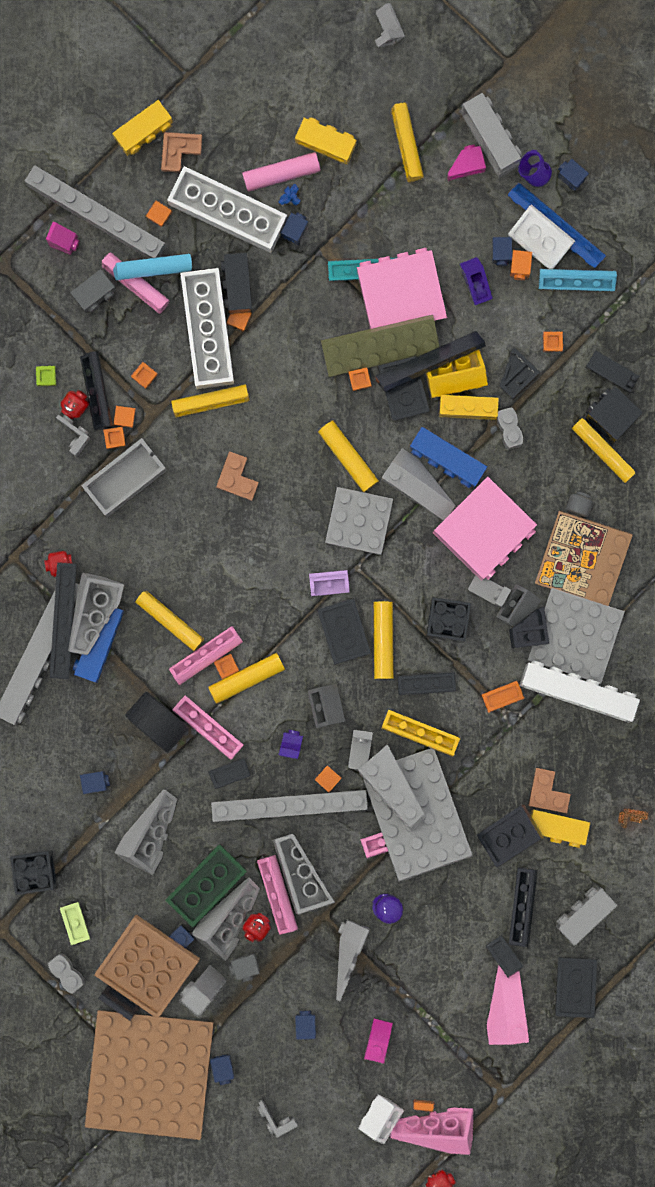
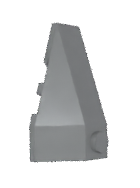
(415, 482)
(144, 840)
(222, 924)
(351, 943)

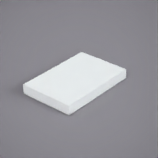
(541, 237)

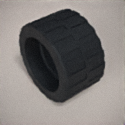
(156, 722)

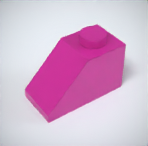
(467, 163)
(62, 238)
(378, 1041)

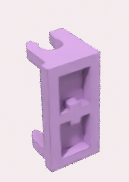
(329, 583)

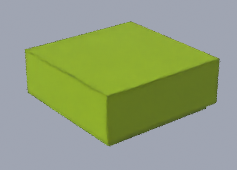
(46, 375)

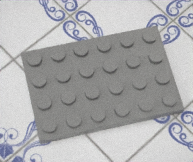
(439, 837)

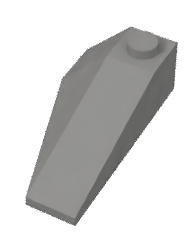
(94, 605)

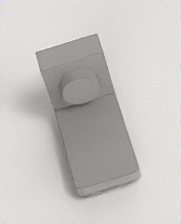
(390, 24)
(77, 444)
(489, 591)
(360, 749)
(285, 1124)

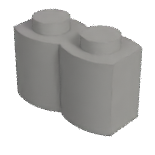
(507, 423)
(62, 968)

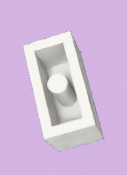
(381, 1119)

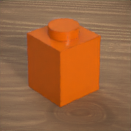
(520, 264)

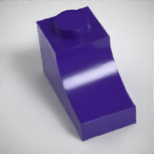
(476, 280)
(291, 744)

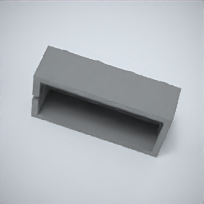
(491, 135)
(124, 477)

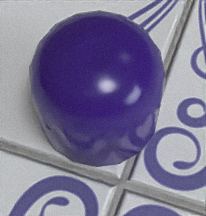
(542, 174)
(388, 909)

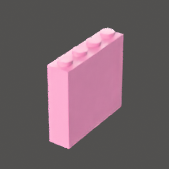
(401, 288)
(485, 529)

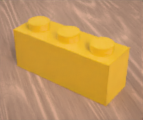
(143, 128)
(325, 140)
(468, 407)
(561, 828)

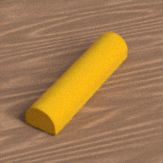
(407, 142)
(210, 400)
(603, 450)
(348, 456)
(169, 620)
(383, 640)
(246, 678)
(420, 733)

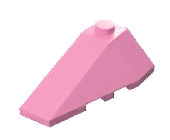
(507, 1011)
(442, 1131)

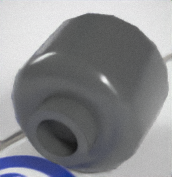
(579, 504)

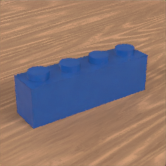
(448, 457)
(91, 665)

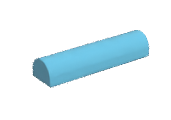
(152, 267)
(577, 280)

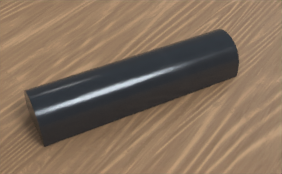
(96, 391)
(523, 907)

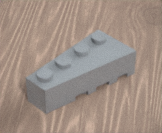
(390, 784)
(302, 881)
(200, 994)

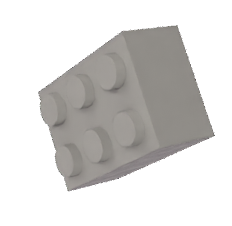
(585, 915)

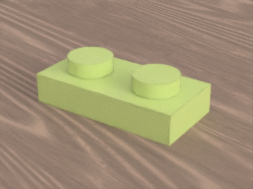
(75, 923)

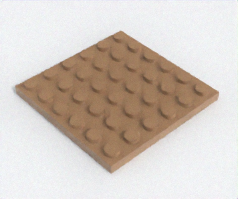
(149, 1075)

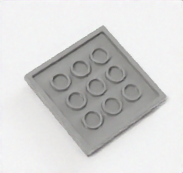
(578, 634)

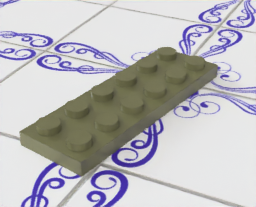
(380, 345)

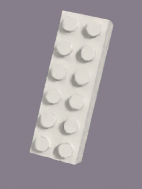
(227, 209)
(207, 328)
(579, 692)

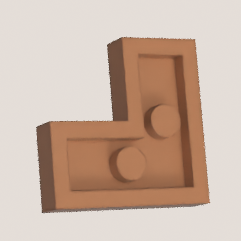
(177, 144)
(231, 478)
(542, 793)

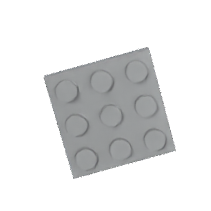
(359, 521)

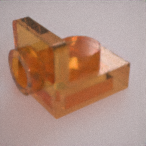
(636, 816)

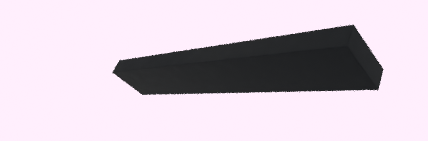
(430, 361)
(63, 620)

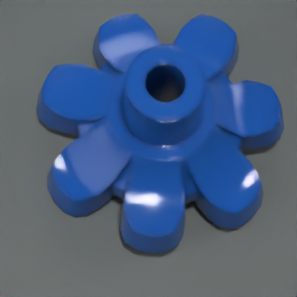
(290, 196)

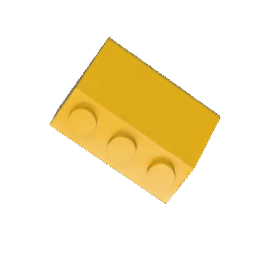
(458, 375)

